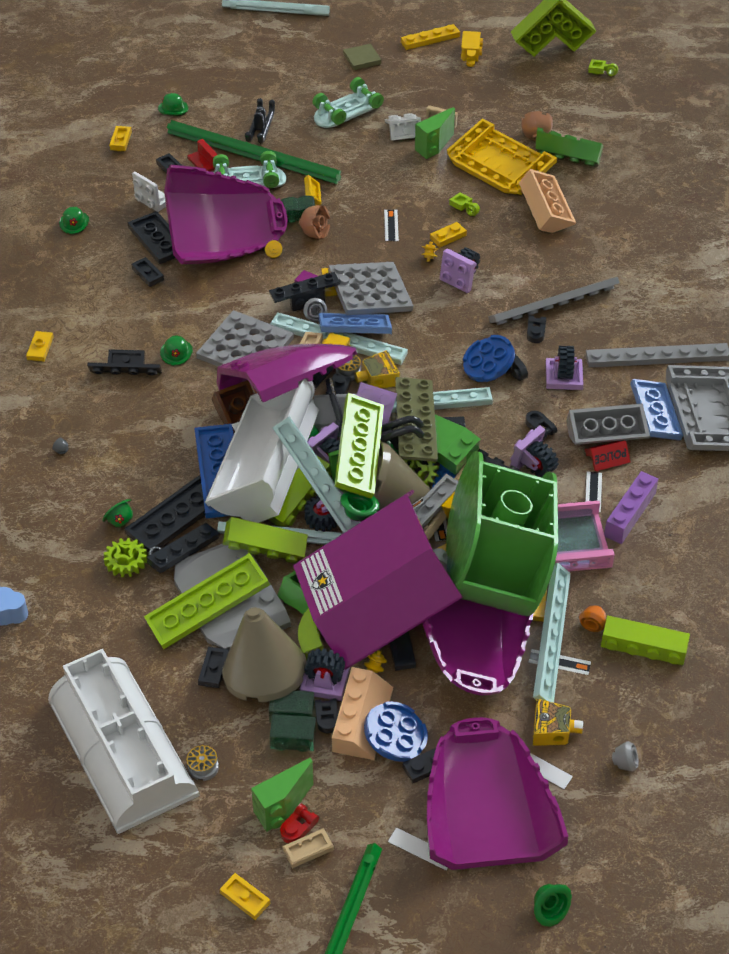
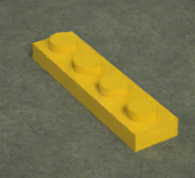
(429, 37)

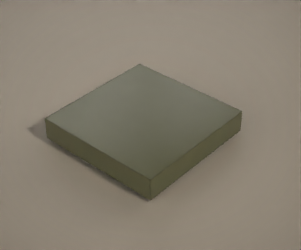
(362, 56)

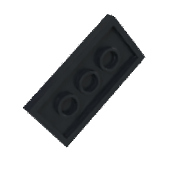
(154, 236)

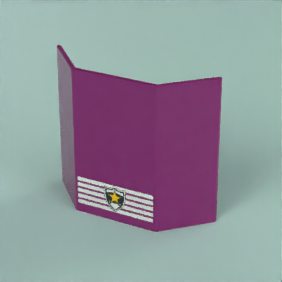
(375, 582)

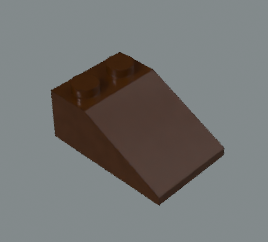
(232, 402)

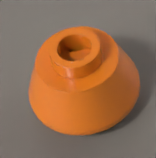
(593, 618)

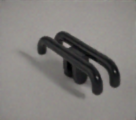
(261, 122)
(388, 434)

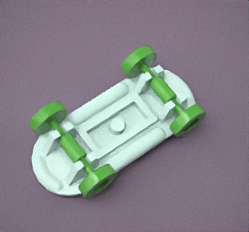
(348, 107)
(265, 175)

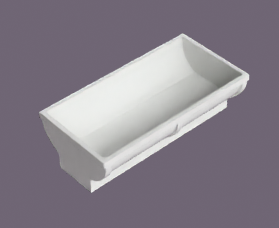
(257, 464)
(119, 741)

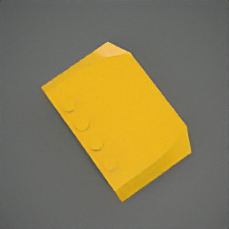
(497, 157)

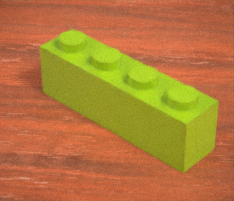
(296, 498)
(265, 539)
(645, 640)

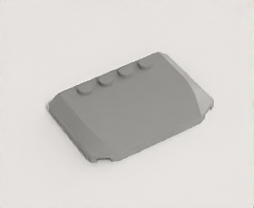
(701, 404)
(223, 629)

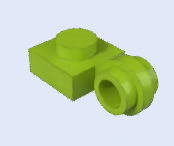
(600, 66)
(462, 201)

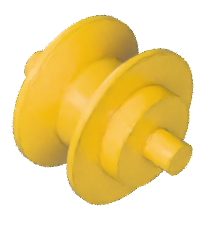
(273, 249)
(429, 251)
(375, 662)

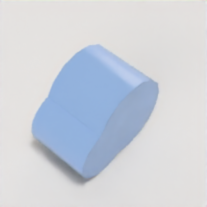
(12, 607)

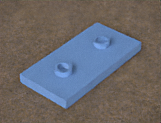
(355, 323)
(658, 409)

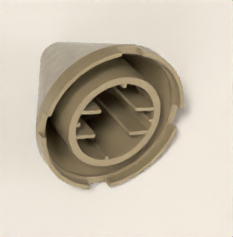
(396, 478)
(262, 660)

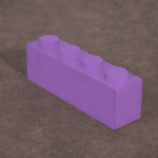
(631, 507)

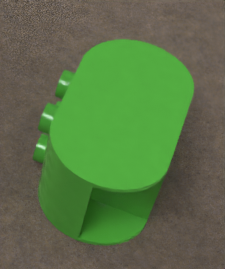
(502, 536)

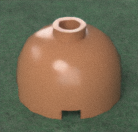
(533, 121)
(315, 222)

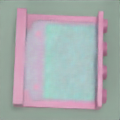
(582, 538)

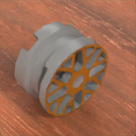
(349, 368)
(203, 764)

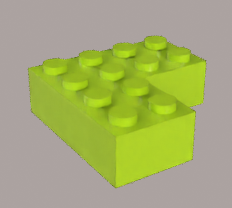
(553, 20)

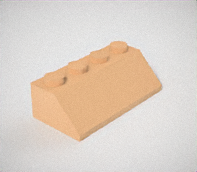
(546, 201)
(361, 694)

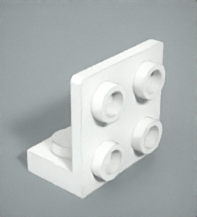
(402, 127)
(148, 192)

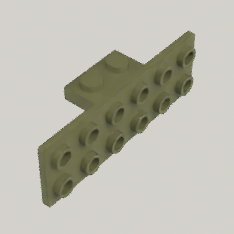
(416, 399)

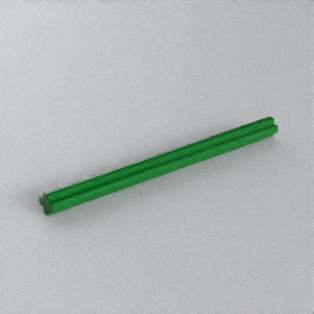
(254, 151)

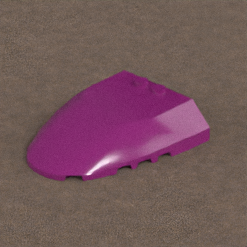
(219, 215)
(281, 368)
(478, 645)
(489, 800)

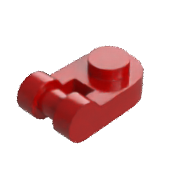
(293, 829)

